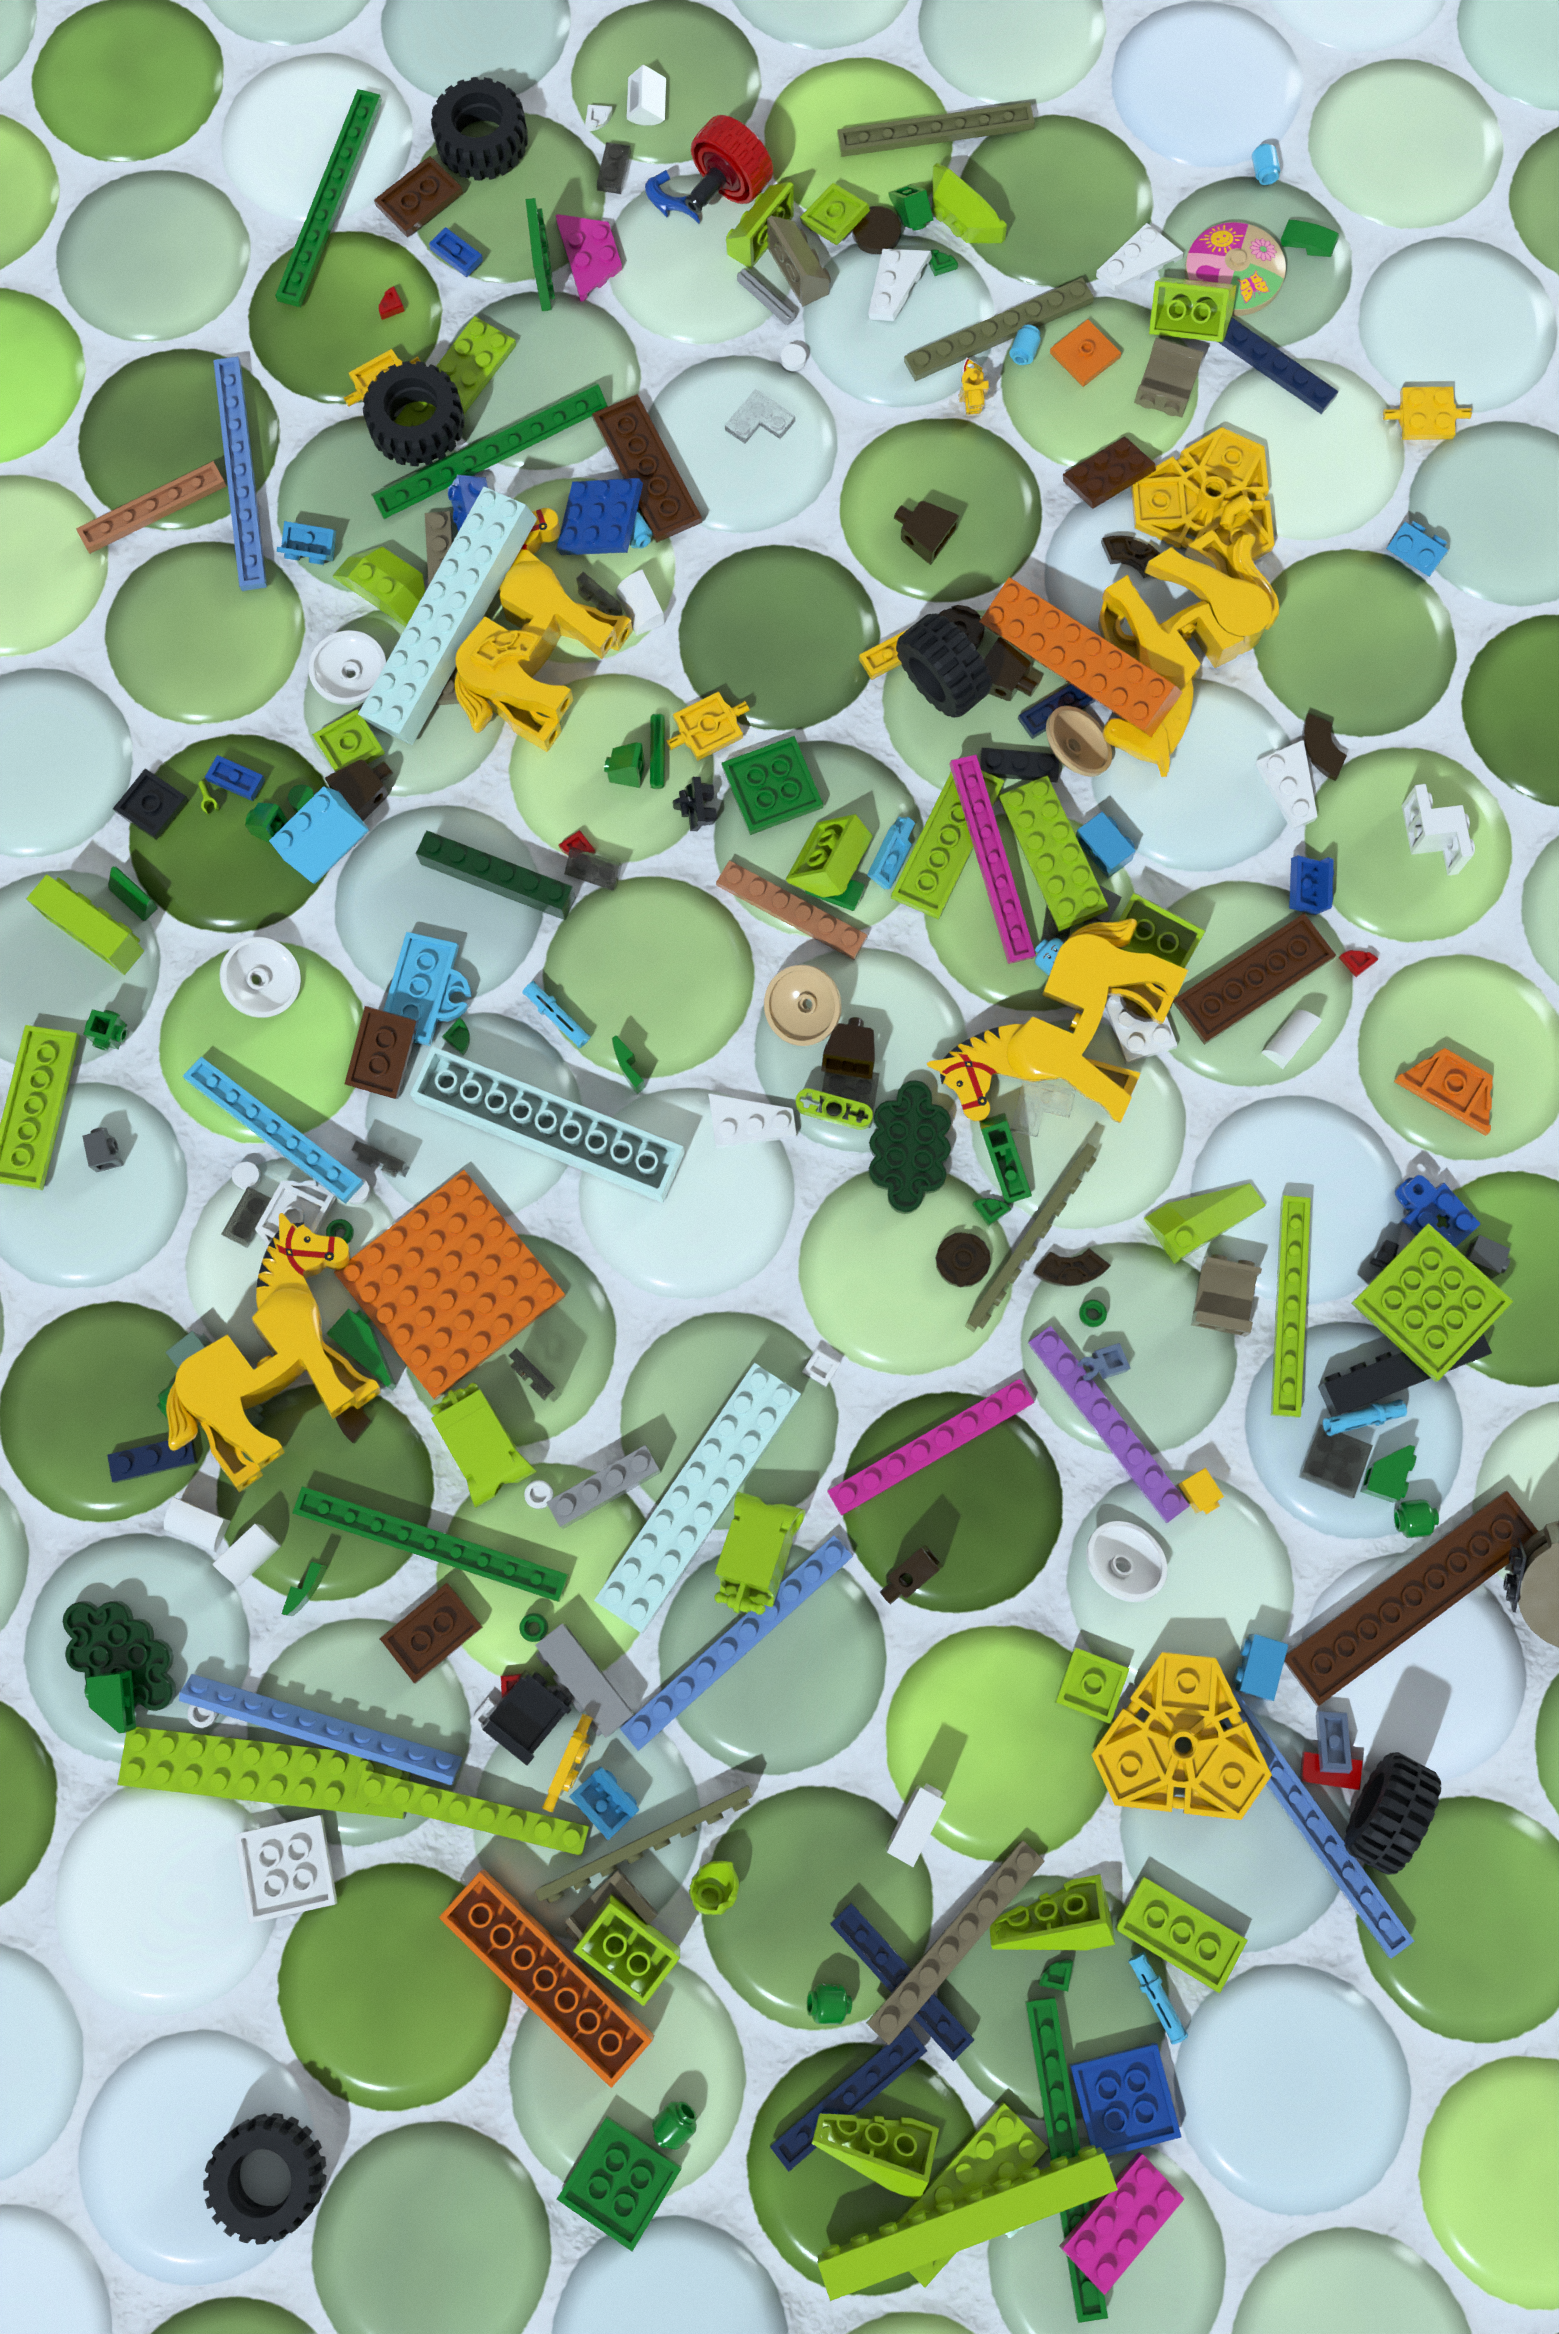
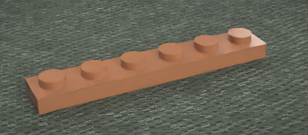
(151, 507)
(791, 910)

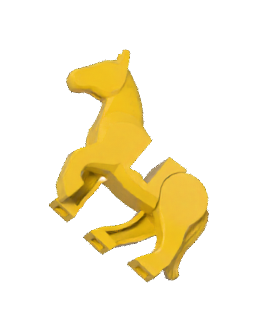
(1227, 622)

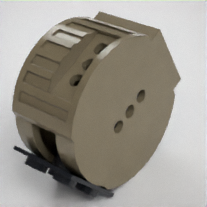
(1536, 1582)

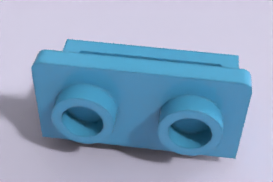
(307, 541)
(1418, 548)
(605, 1802)

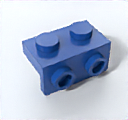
(463, 495)
(1311, 884)

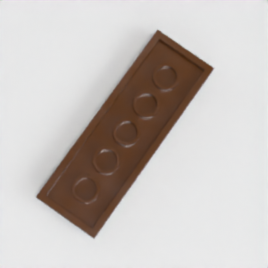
(642, 455)
(1254, 978)

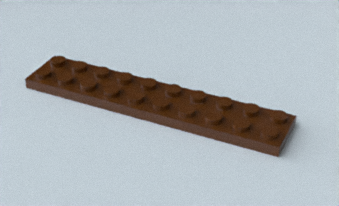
(1409, 1599)

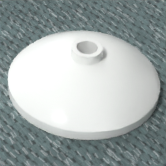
(337, 658)
(276, 972)
(1134, 1553)

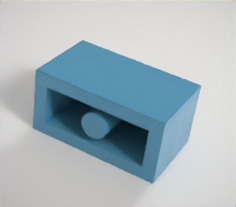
(1105, 844)
(1260, 1667)

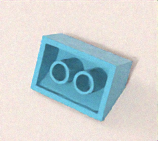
(319, 834)

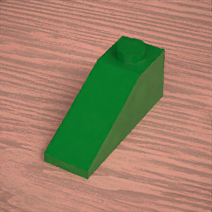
(1005, 1158)
(362, 1344)

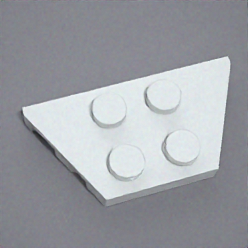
(299, 1203)

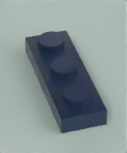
(149, 1460)

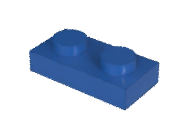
(456, 252)
(235, 778)

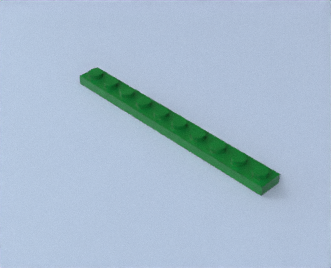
(328, 198)
(489, 450)
(430, 1544)
(1061, 2134)

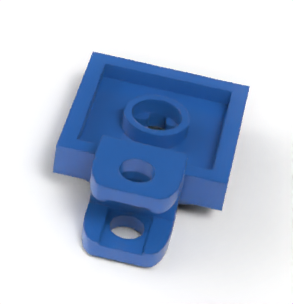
(1428, 1202)

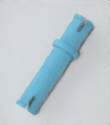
(534, 993)
(1375, 1414)
(1152, 1987)

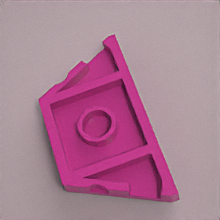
(589, 252)

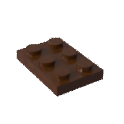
(418, 196)
(1109, 472)
(381, 1052)
(431, 1633)

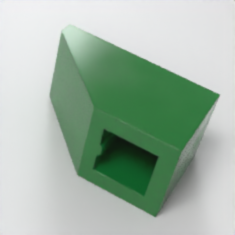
(1388, 1475)

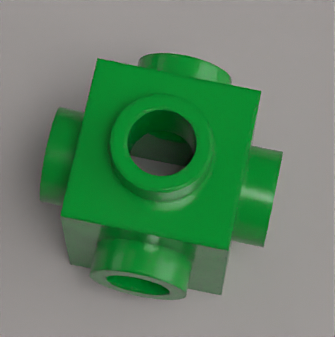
(105, 1029)

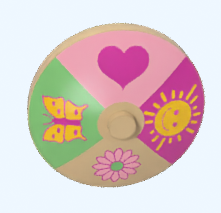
(1241, 257)

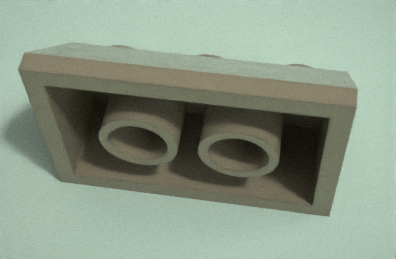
(797, 260)

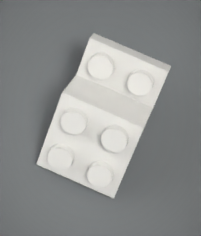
(1437, 829)

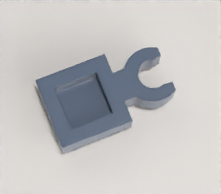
(1107, 1361)

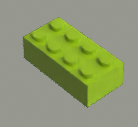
(86, 923)

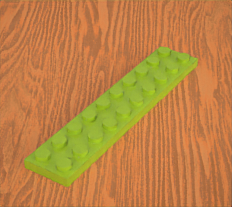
(249, 1770)

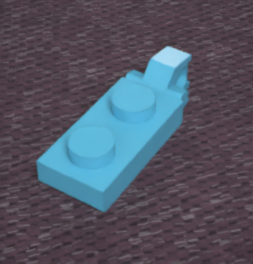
(892, 853)

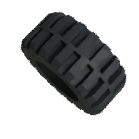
(475, 102)
(407, 385)
(944, 665)
(1392, 1813)
(225, 2188)

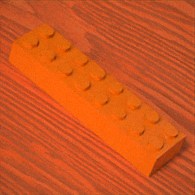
(1081, 657)
(547, 1977)

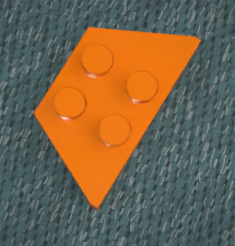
(1452, 1087)

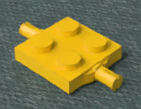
(367, 372)
(1427, 413)
(708, 726)
(574, 1754)

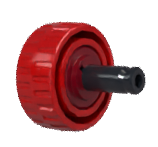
(730, 163)

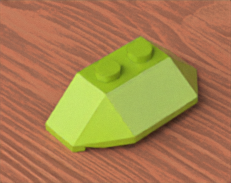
(964, 209)
(384, 582)

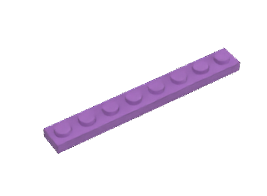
(1108, 1425)

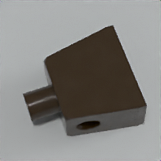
(926, 529)
(1008, 671)
(361, 786)
(850, 1050)
(920, 1566)

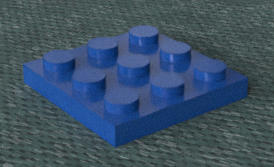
(599, 516)
(1125, 2100)

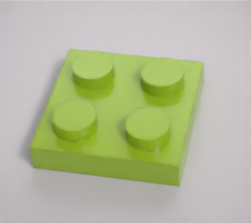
(834, 214)
(348, 741)
(1092, 1685)

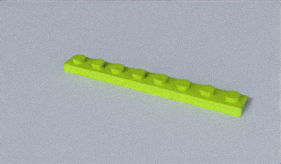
(1290, 1307)
(472, 1812)

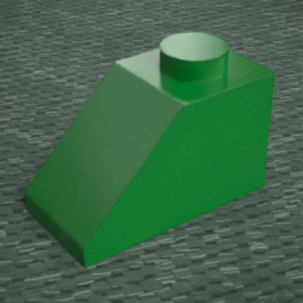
(912, 206)
(626, 765)
(265, 820)
(112, 1699)

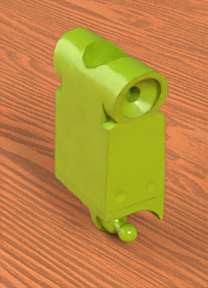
(479, 1443)
(756, 1553)

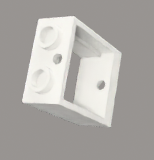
(916, 1824)

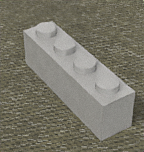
(603, 1487)
(584, 1680)

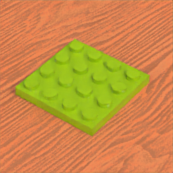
(1432, 1302)

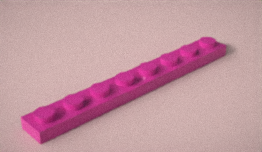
(992, 859)
(930, 1447)

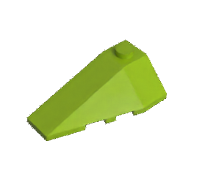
(1197, 1220)
(1064, 1920)
(887, 2151)

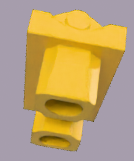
(973, 391)

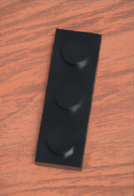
(1019, 764)

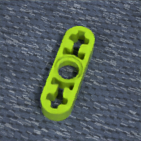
(829, 1098)

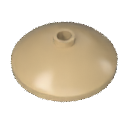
(1078, 741)
(787, 1007)

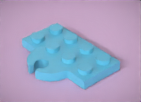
(425, 983)

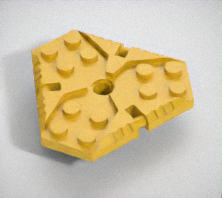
(1180, 503)
(1188, 1700)

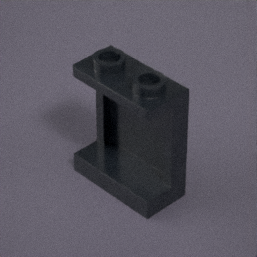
(526, 1715)

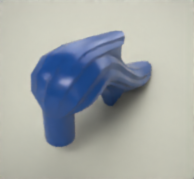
(666, 202)

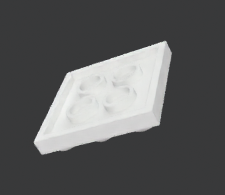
(285, 1869)

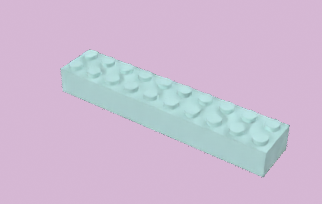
(447, 615)
(547, 1124)
(698, 1498)

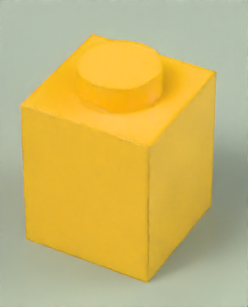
(1201, 1491)

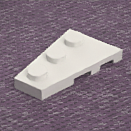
(1139, 255)
(894, 279)
(1290, 784)
(749, 1122)

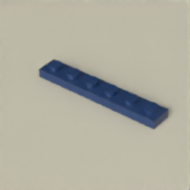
(1278, 367)
(891, 1971)
(850, 2095)

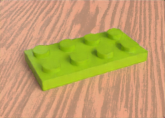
(1181, 1934)

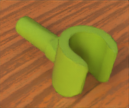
(206, 798)

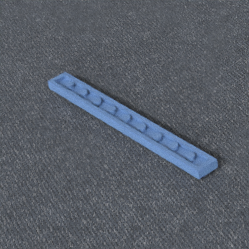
(240, 474)
(734, 1644)
(321, 1729)
(1326, 1842)

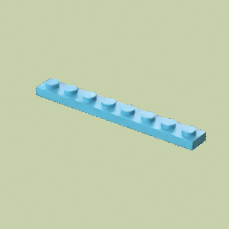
(273, 1130)

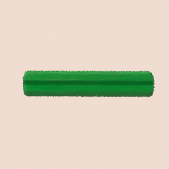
(657, 751)

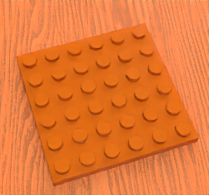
(449, 1284)

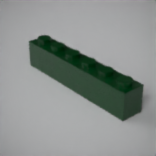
(495, 875)

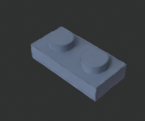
(1333, 1742)

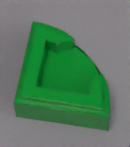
(942, 263)
(458, 1036)
(991, 1209)
(1057, 1975)

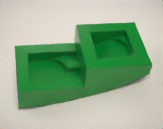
(1313, 237)
(625, 1060)
(299, 1597)

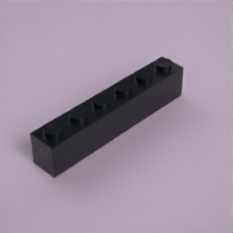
(1383, 1378)

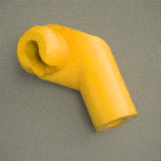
(1239, 504)

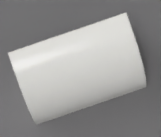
(646, 97)
(640, 603)
(1291, 1037)
(195, 1524)
(247, 1554)

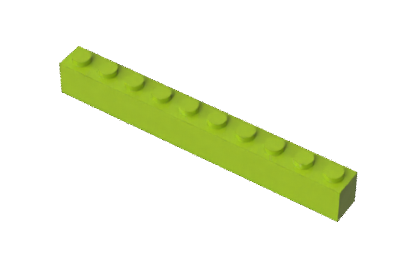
(965, 2222)

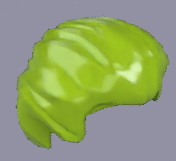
(714, 1887)

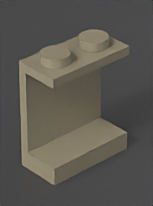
(1169, 377)
(1225, 1295)
(622, 1889)

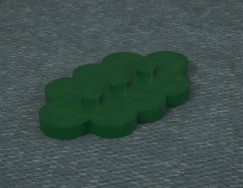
(909, 1147)
(113, 1641)

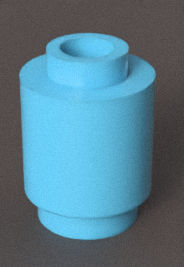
(1266, 164)
(1025, 345)
(641, 533)

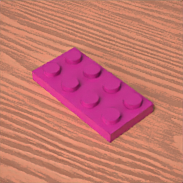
(1121, 2223)

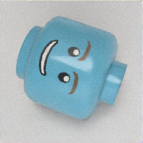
(1047, 953)

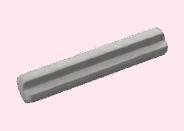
(766, 296)

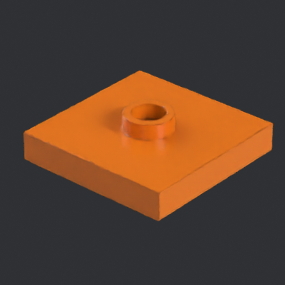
(1085, 353)

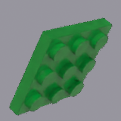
(540, 254)
(772, 785)
(619, 2183)

